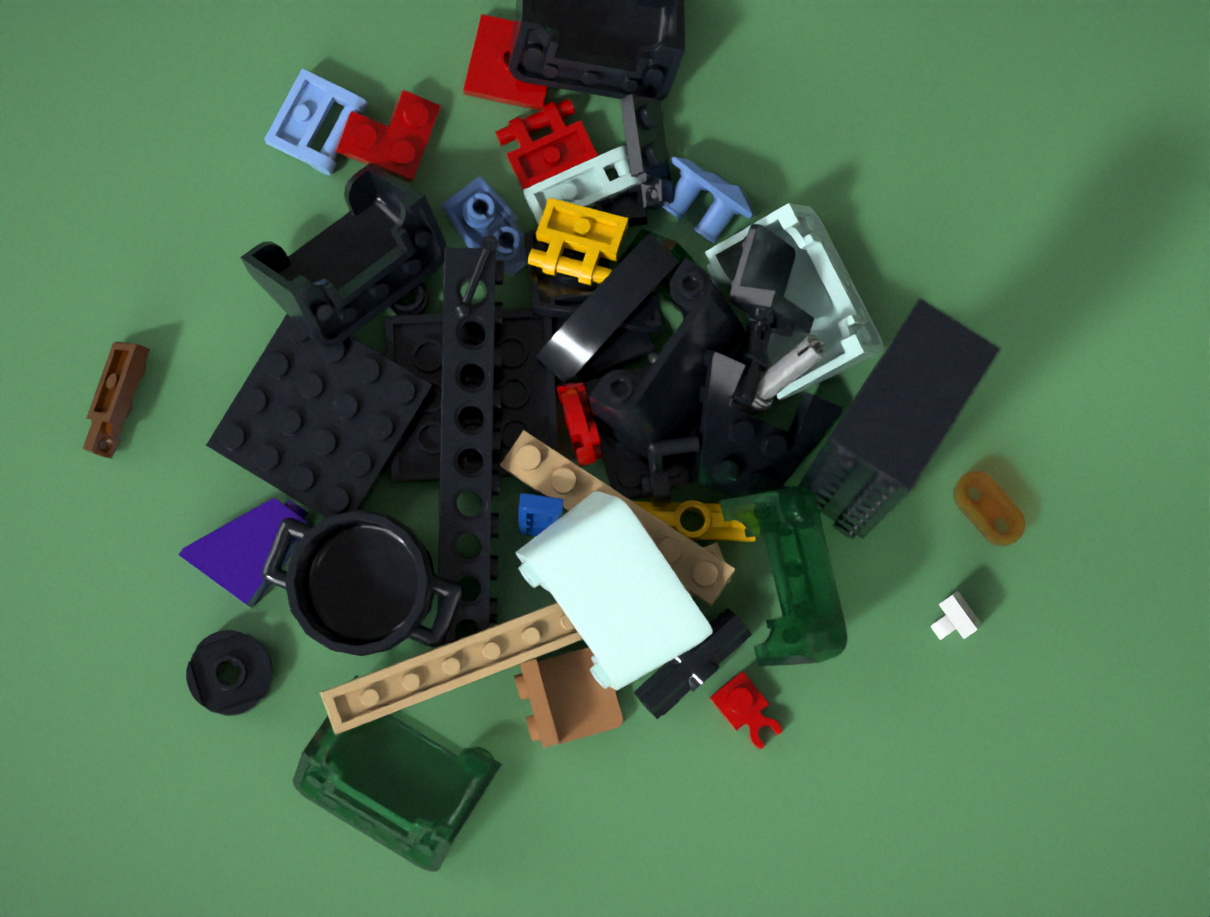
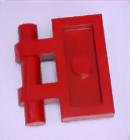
(550, 154)

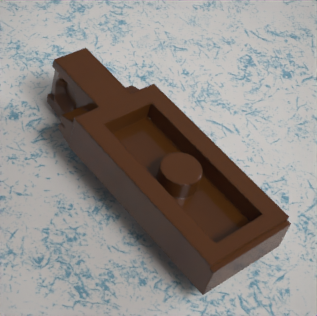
(114, 397)

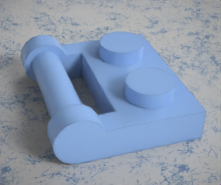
(304, 115)

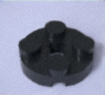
(209, 660)

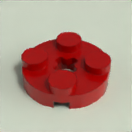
(579, 425)

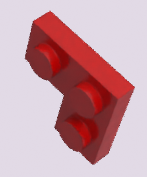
(391, 147)

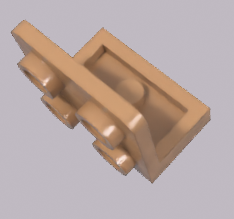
(566, 699)

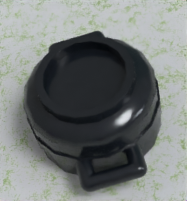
(362, 584)

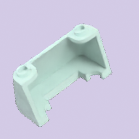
(815, 285)
(614, 589)

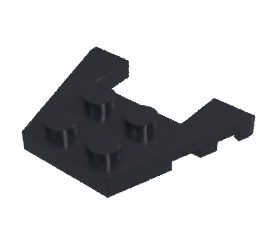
(563, 294)
(741, 451)

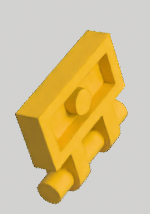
(580, 230)

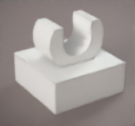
(957, 616)

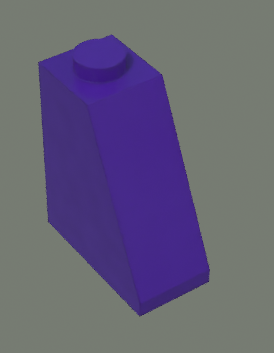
(239, 549)

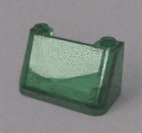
(812, 614)
(396, 785)

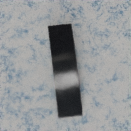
(607, 308)

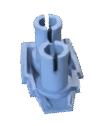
(728, 197)
(482, 212)

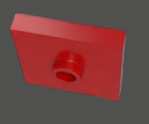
(489, 71)

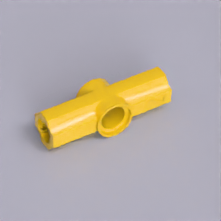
(714, 526)

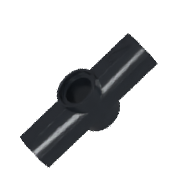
(692, 667)

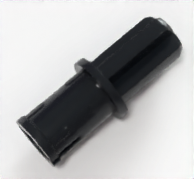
(753, 356)

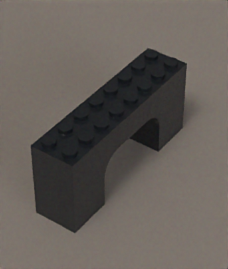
(898, 419)

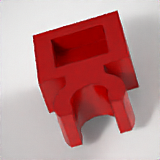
(741, 704)

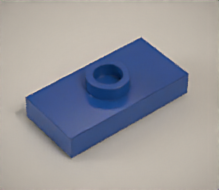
(537, 513)

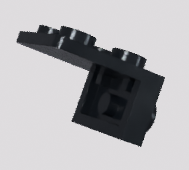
(763, 280)

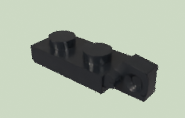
(647, 149)

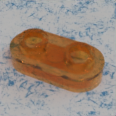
(992, 505)

